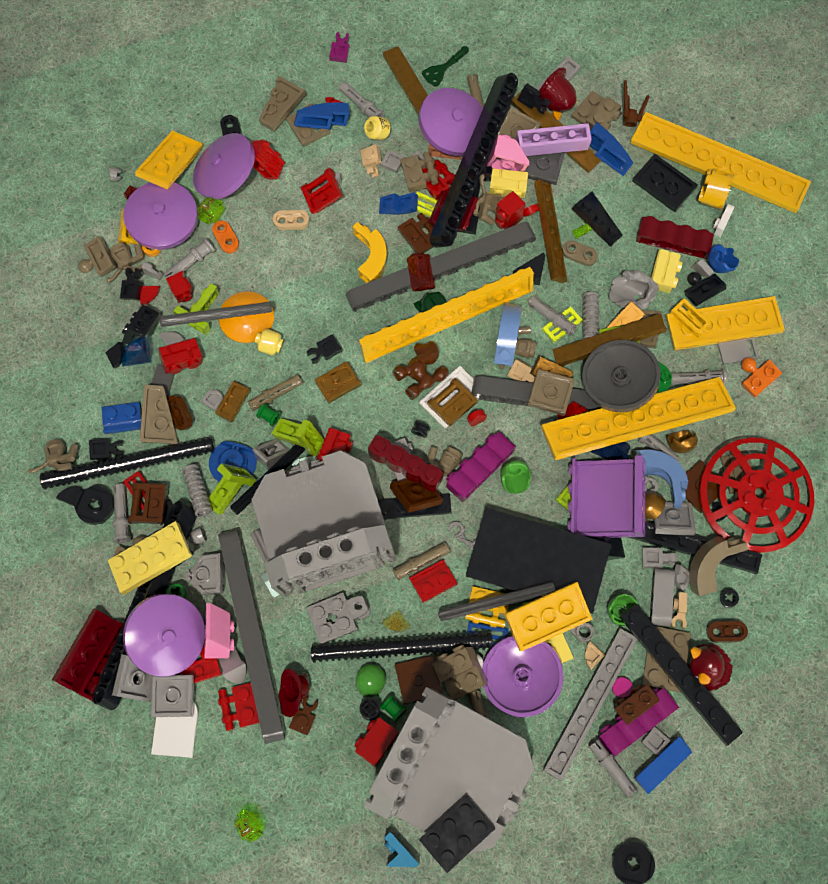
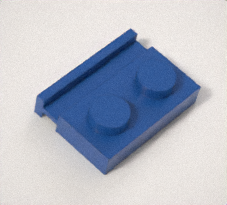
(121, 418)

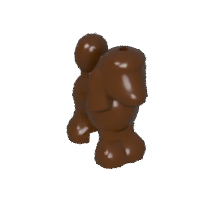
(416, 369)

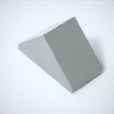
(270, 452)

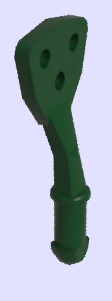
(440, 69)

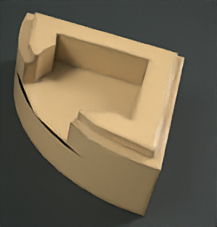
(592, 655)

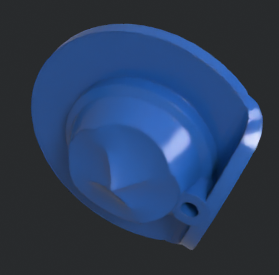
(232, 454)

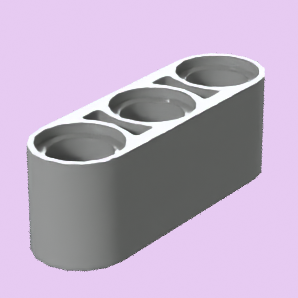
(663, 595)

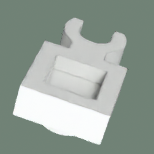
(720, 224)

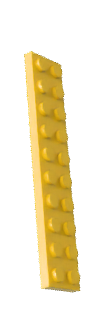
(704, 153)
(446, 315)
(661, 413)

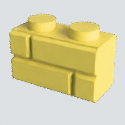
(506, 181)
(665, 269)

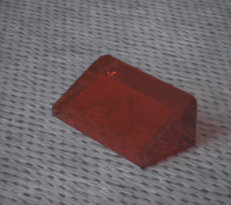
(420, 272)

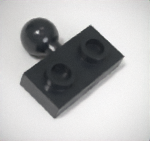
(703, 289)

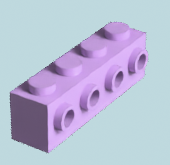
(554, 139)

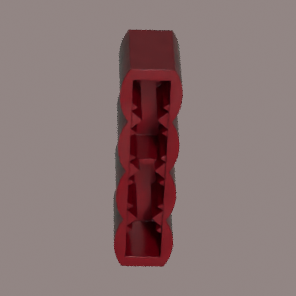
(675, 237)
(409, 465)

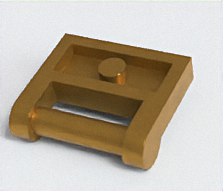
(455, 407)

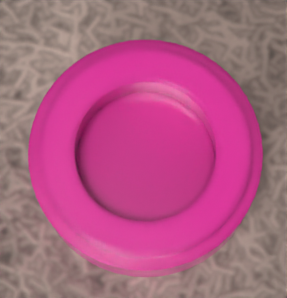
(622, 687)

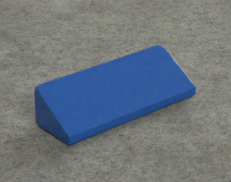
(663, 765)

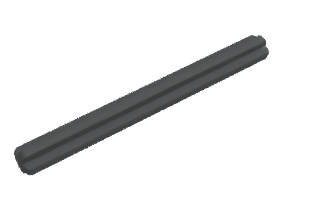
(215, 314)
(496, 601)

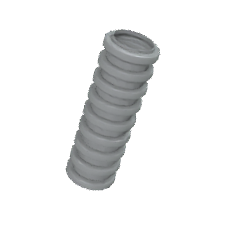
(590, 314)
(196, 490)

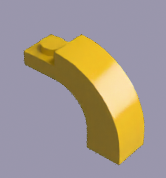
(376, 263)

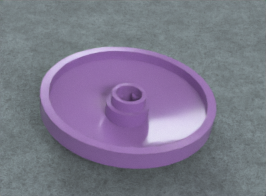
(449, 119)
(224, 166)
(160, 216)
(164, 635)
(522, 681)

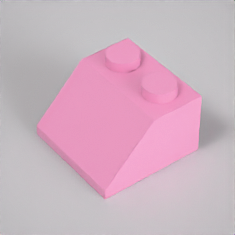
(507, 155)
(218, 632)

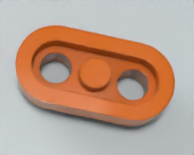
(224, 236)

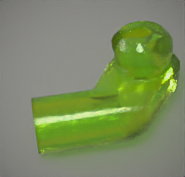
(584, 229)

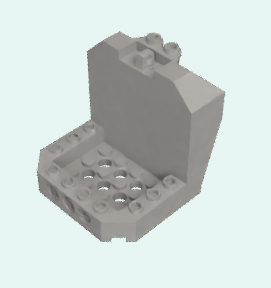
(321, 524)
(448, 756)

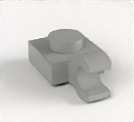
(655, 558)

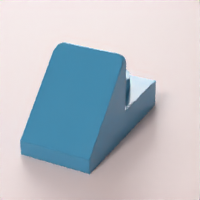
(404, 858)

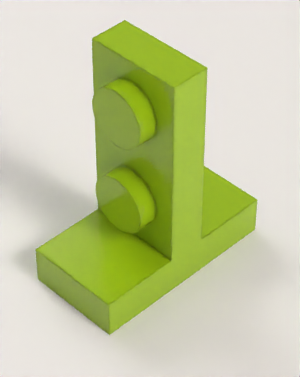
(207, 297)
(299, 434)
(228, 486)

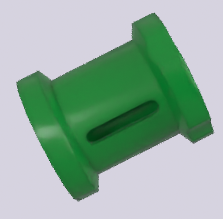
(268, 414)
(176, 588)
(393, 708)

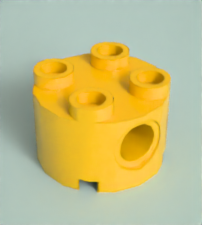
(716, 188)

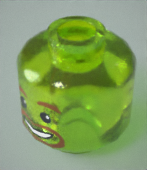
(210, 210)
(249, 825)

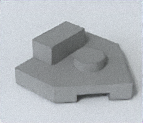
(208, 574)

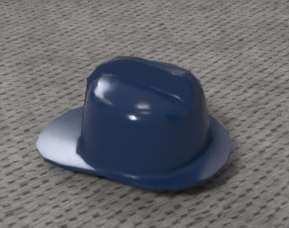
(613, 452)

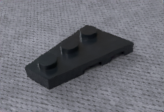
(597, 218)

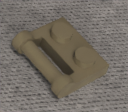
(305, 134)

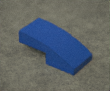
(397, 204)

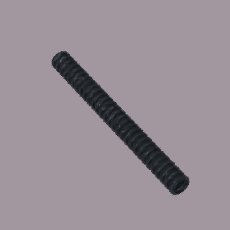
(126, 463)
(401, 646)

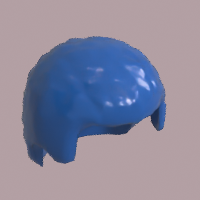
(722, 259)

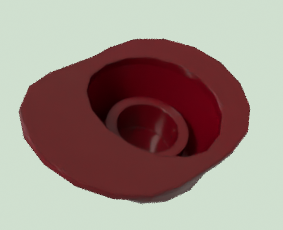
(292, 690)

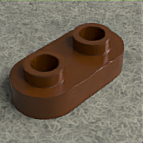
(180, 414)
(726, 631)

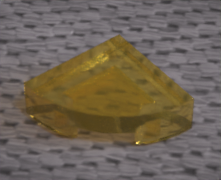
(396, 623)

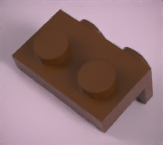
(636, 705)

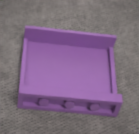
(608, 498)

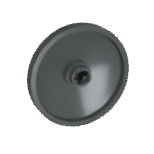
(621, 376)

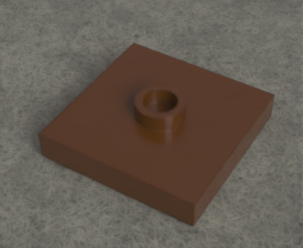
(692, 490)
(414, 496)
(415, 677)

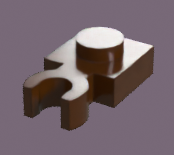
(303, 719)

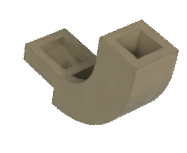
(706, 561)

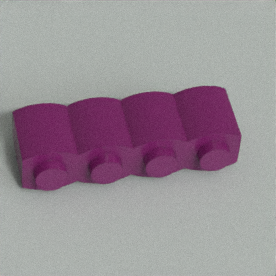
(480, 466)
(622, 735)

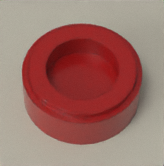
(531, 210)
(476, 417)

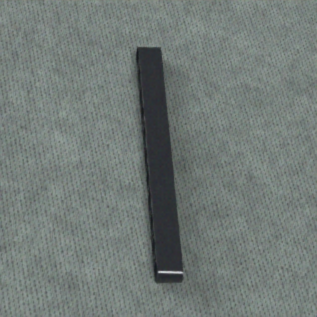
(473, 161)
(103, 695)

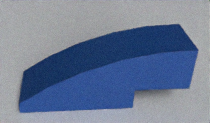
(323, 115)
(609, 149)

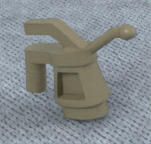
(486, 202)
(122, 256)
(524, 347)
(55, 456)
(449, 460)

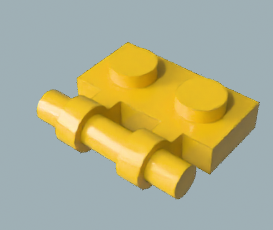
(480, 594)

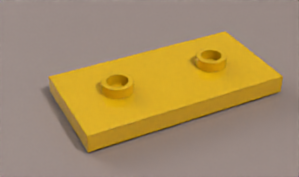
(169, 159)
(548, 616)

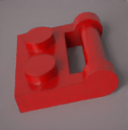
(324, 195)

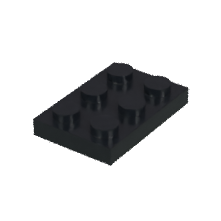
(665, 183)
(456, 834)

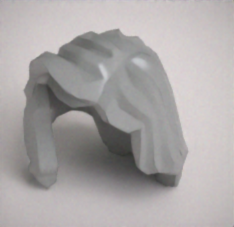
(633, 284)

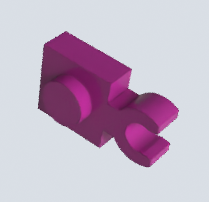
(340, 49)

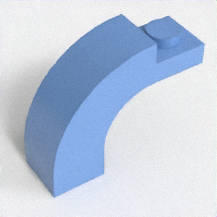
(508, 334)
(670, 470)

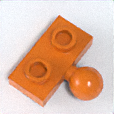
(760, 377)

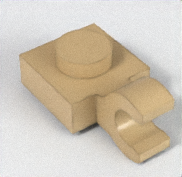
(370, 159)
(521, 372)
(680, 606)

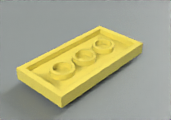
(149, 558)

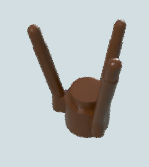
(631, 116)

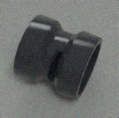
(369, 713)

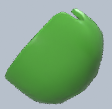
(621, 601)
(370, 680)

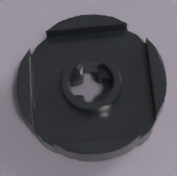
(89, 496)
(643, 857)

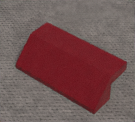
(88, 654)

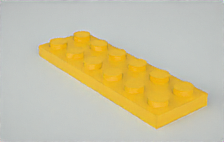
(729, 323)

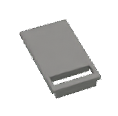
(736, 350)

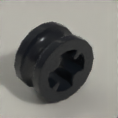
(420, 429)
(729, 592)

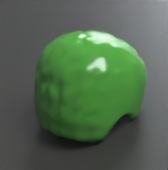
(515, 477)

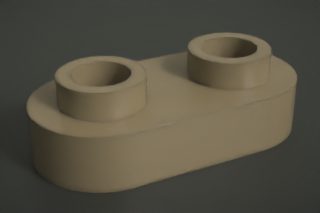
(579, 254)

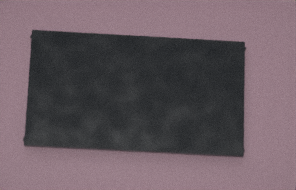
(530, 554)

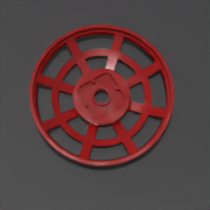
(746, 495)

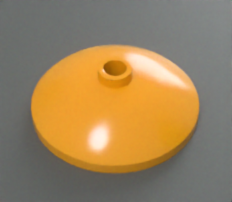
(245, 328)

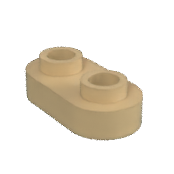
(291, 218)

